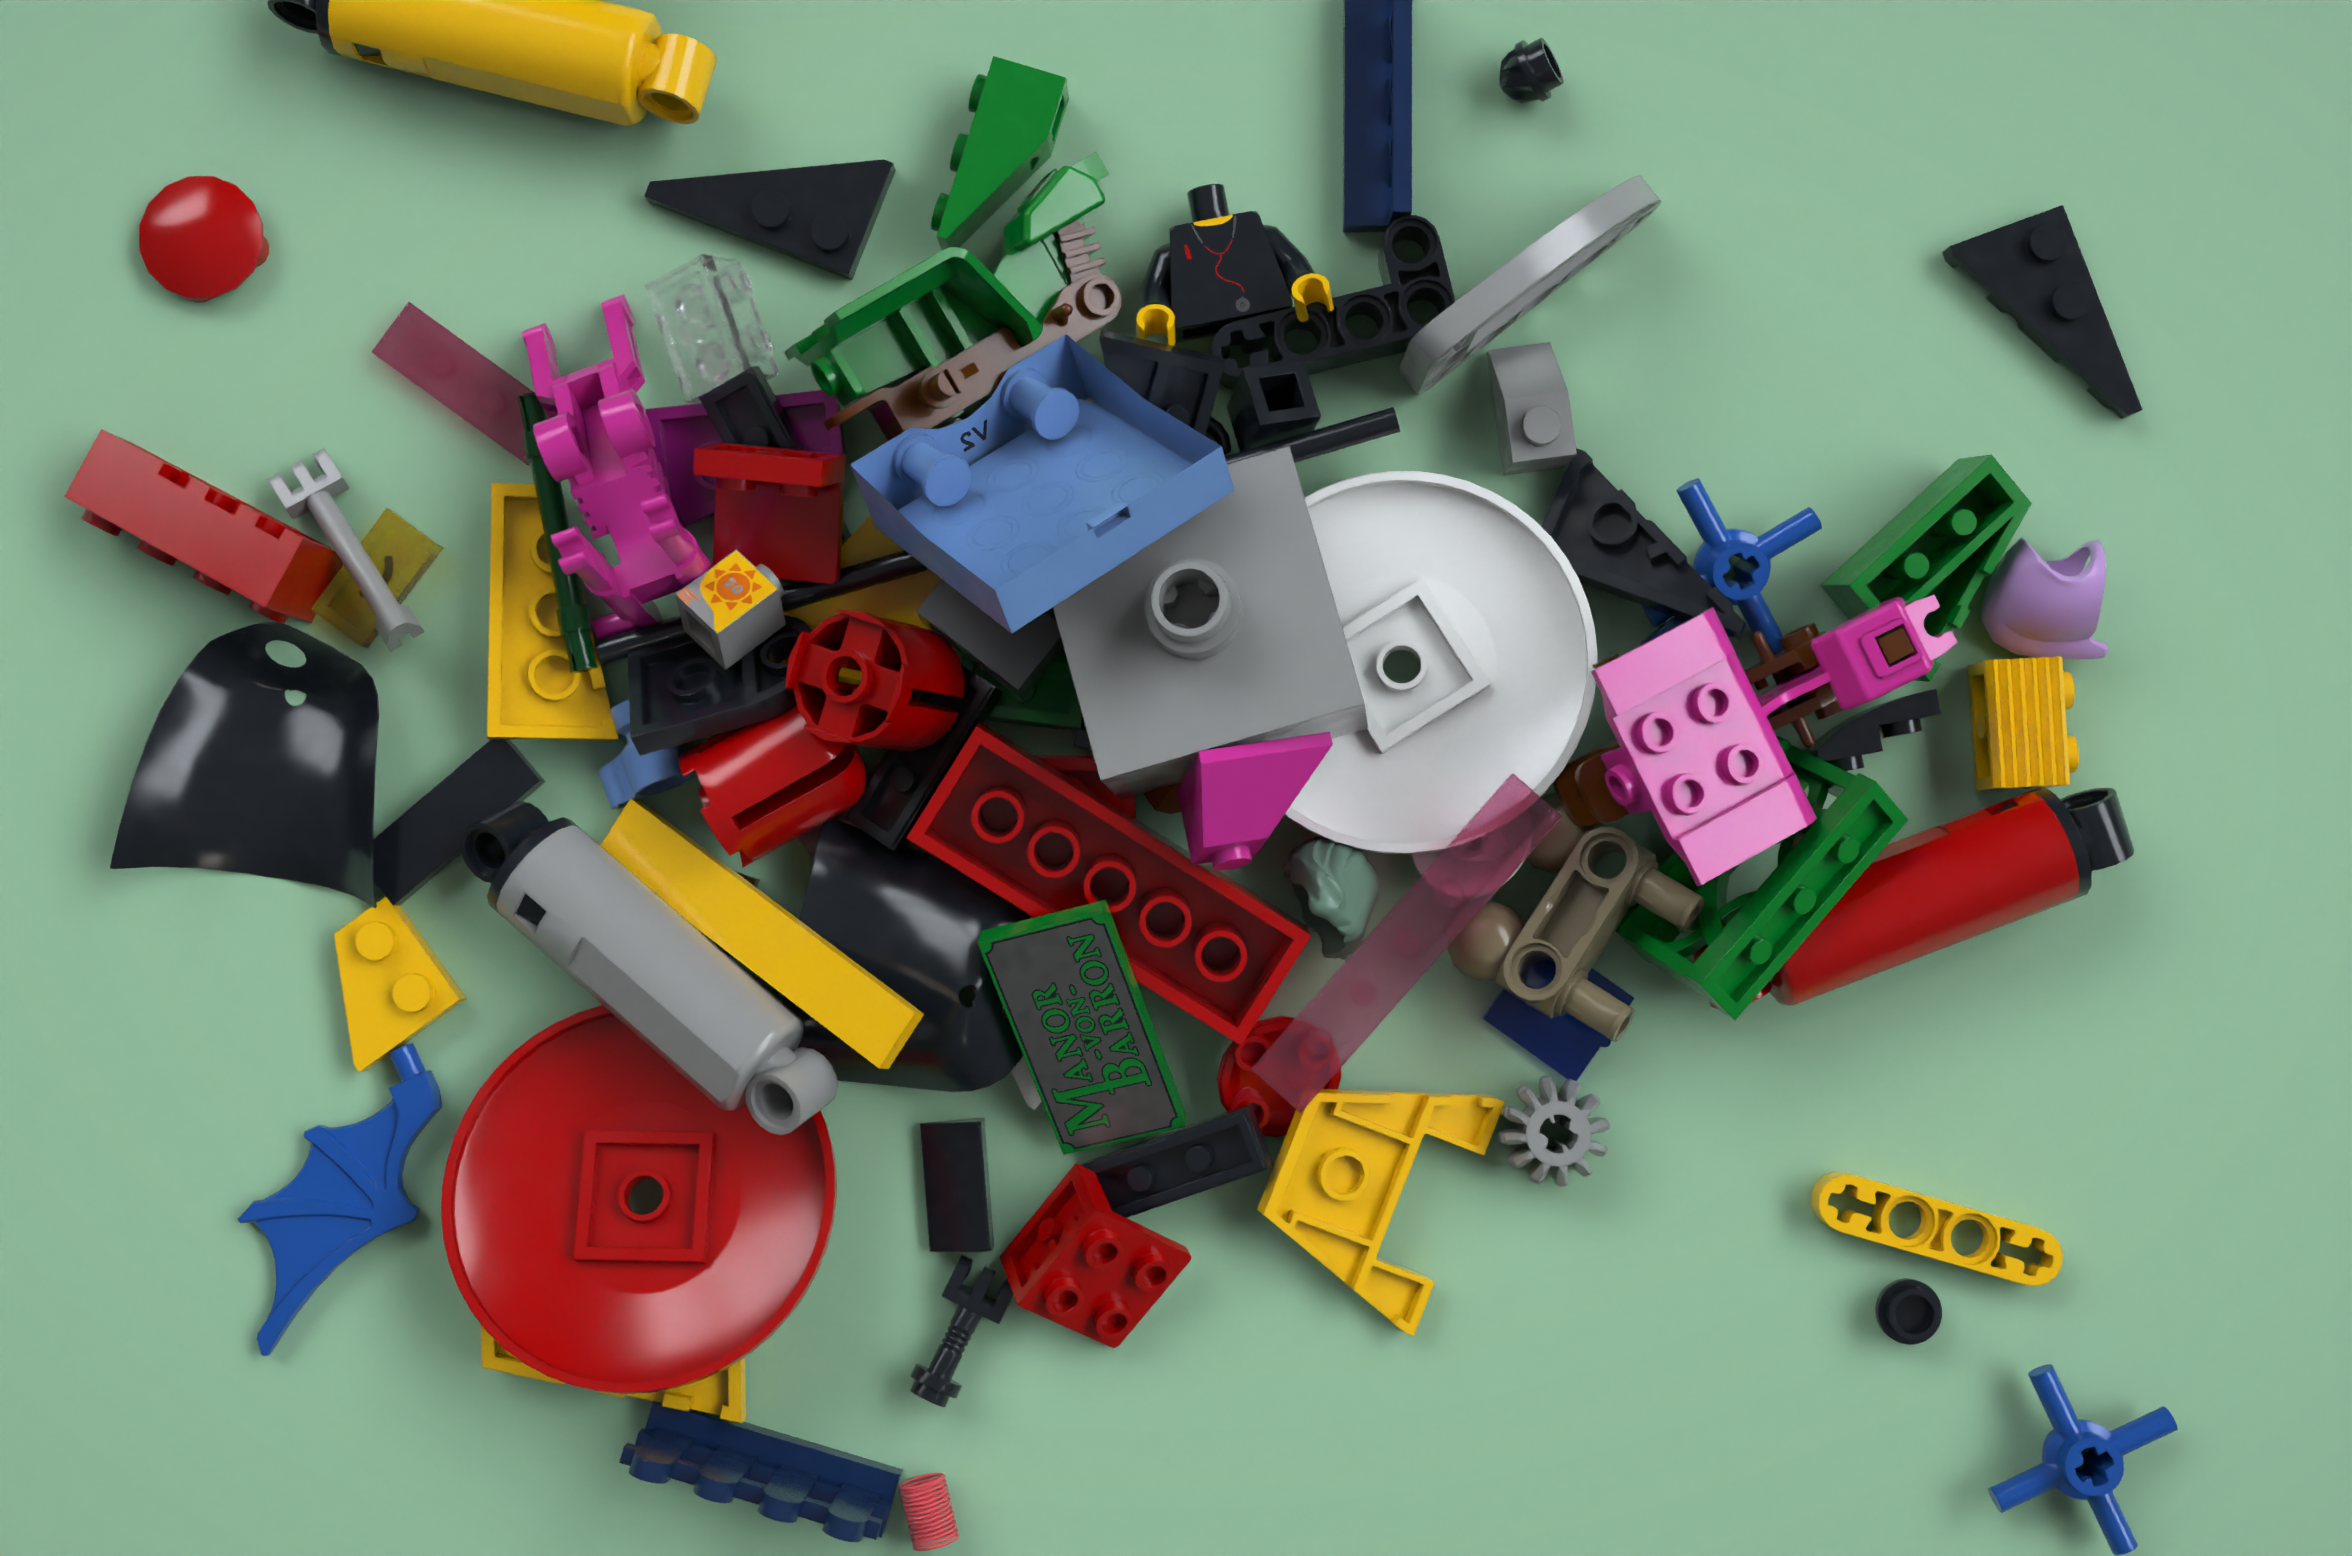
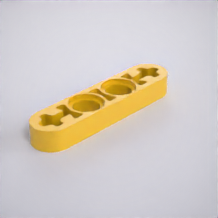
(1935, 1230)

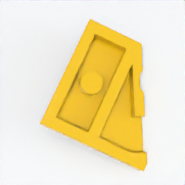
(389, 982)

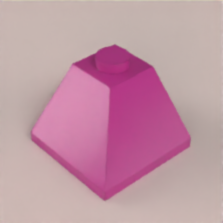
(1241, 793)

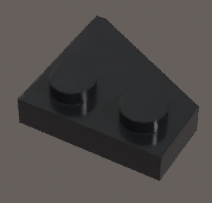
(1166, 376)

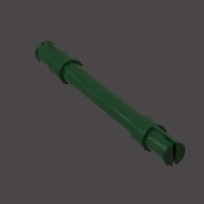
(572, 614)

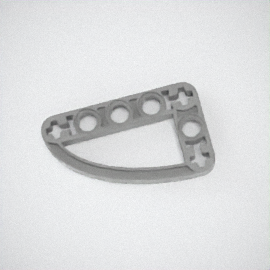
(1524, 283)

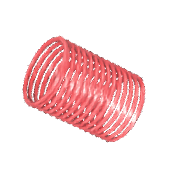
(926, 1513)

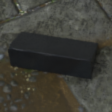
(957, 1185)

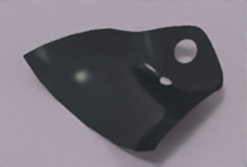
(254, 781)
(918, 934)

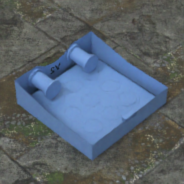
(1041, 484)

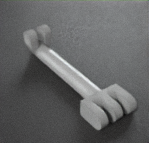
(317, 495)

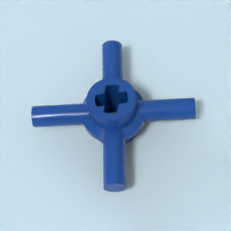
(1754, 554)
(2102, 1464)

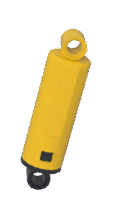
(550, 53)

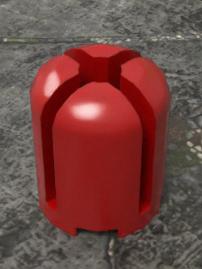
(891, 663)
(772, 783)

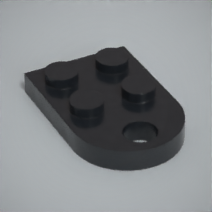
(687, 695)

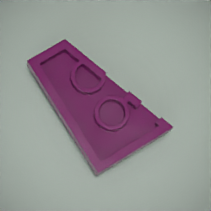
(688, 427)

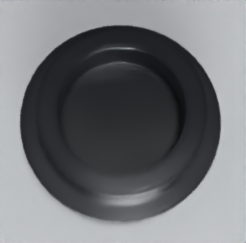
(1908, 1311)

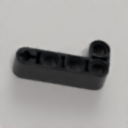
(1384, 304)

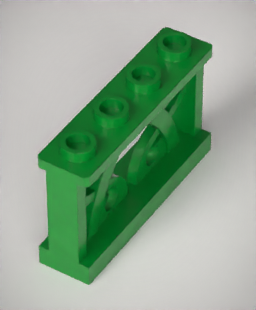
(1764, 927)

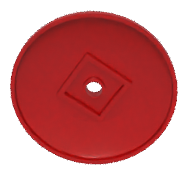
(563, 1262)

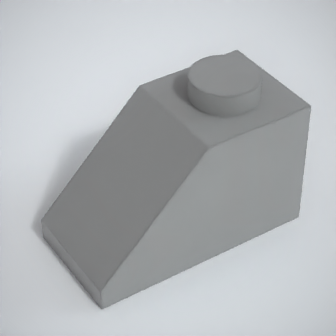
(1530, 409)

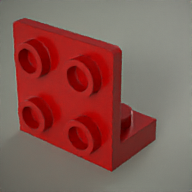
(777, 508)
(1088, 1263)

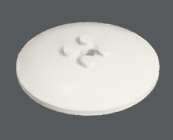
(1499, 649)

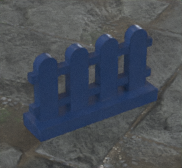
(766, 1468)

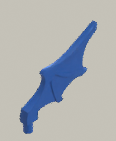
(343, 1193)

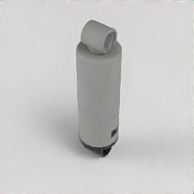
(649, 966)

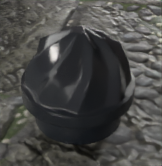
(1530, 72)

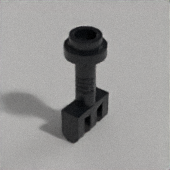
(936, 1381)

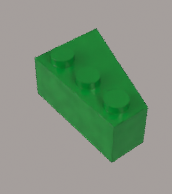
(1936, 546)

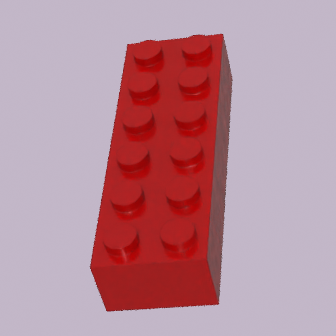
(1063, 847)

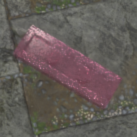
(456, 376)

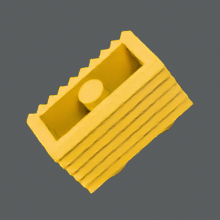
(2021, 723)

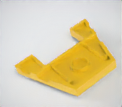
(1346, 1173)

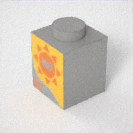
(732, 608)

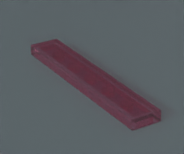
(1406, 942)

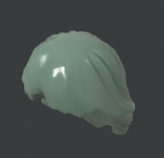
(1334, 891)

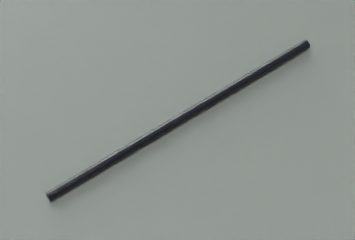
(903, 564)

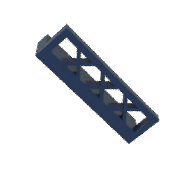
(1376, 113)

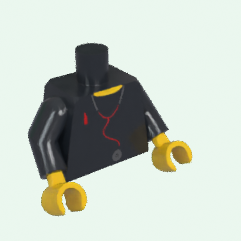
(1223, 273)

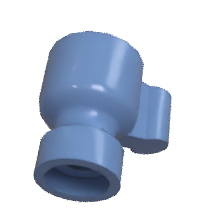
(639, 775)

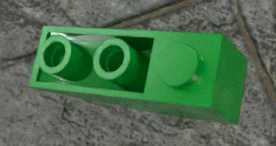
(1008, 141)

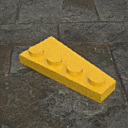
(527, 657)

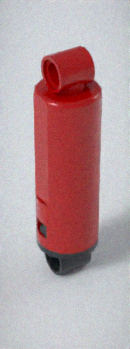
(1957, 886)

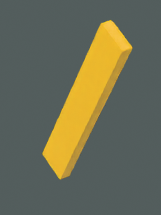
(763, 935)

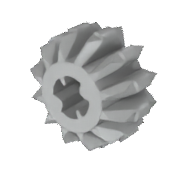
(1572, 1117)

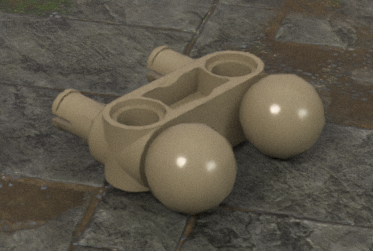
(1572, 923)

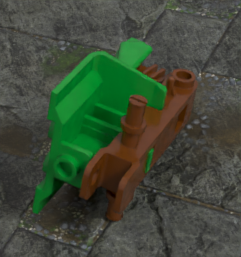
(962, 323)

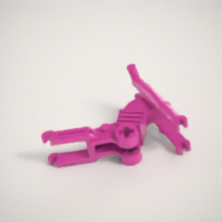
(603, 447)

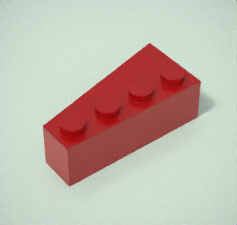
(202, 527)

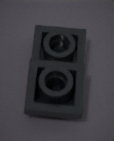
(1860, 733)

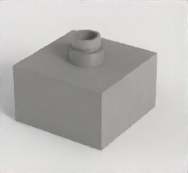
(1212, 637)

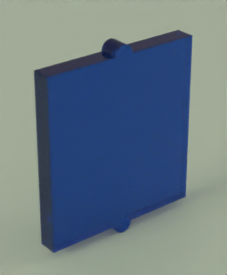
(1558, 1042)

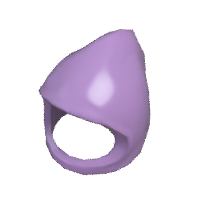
(2047, 605)

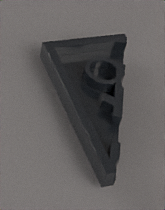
(801, 212)
(2046, 287)
(1626, 553)

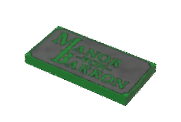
(1083, 1027)

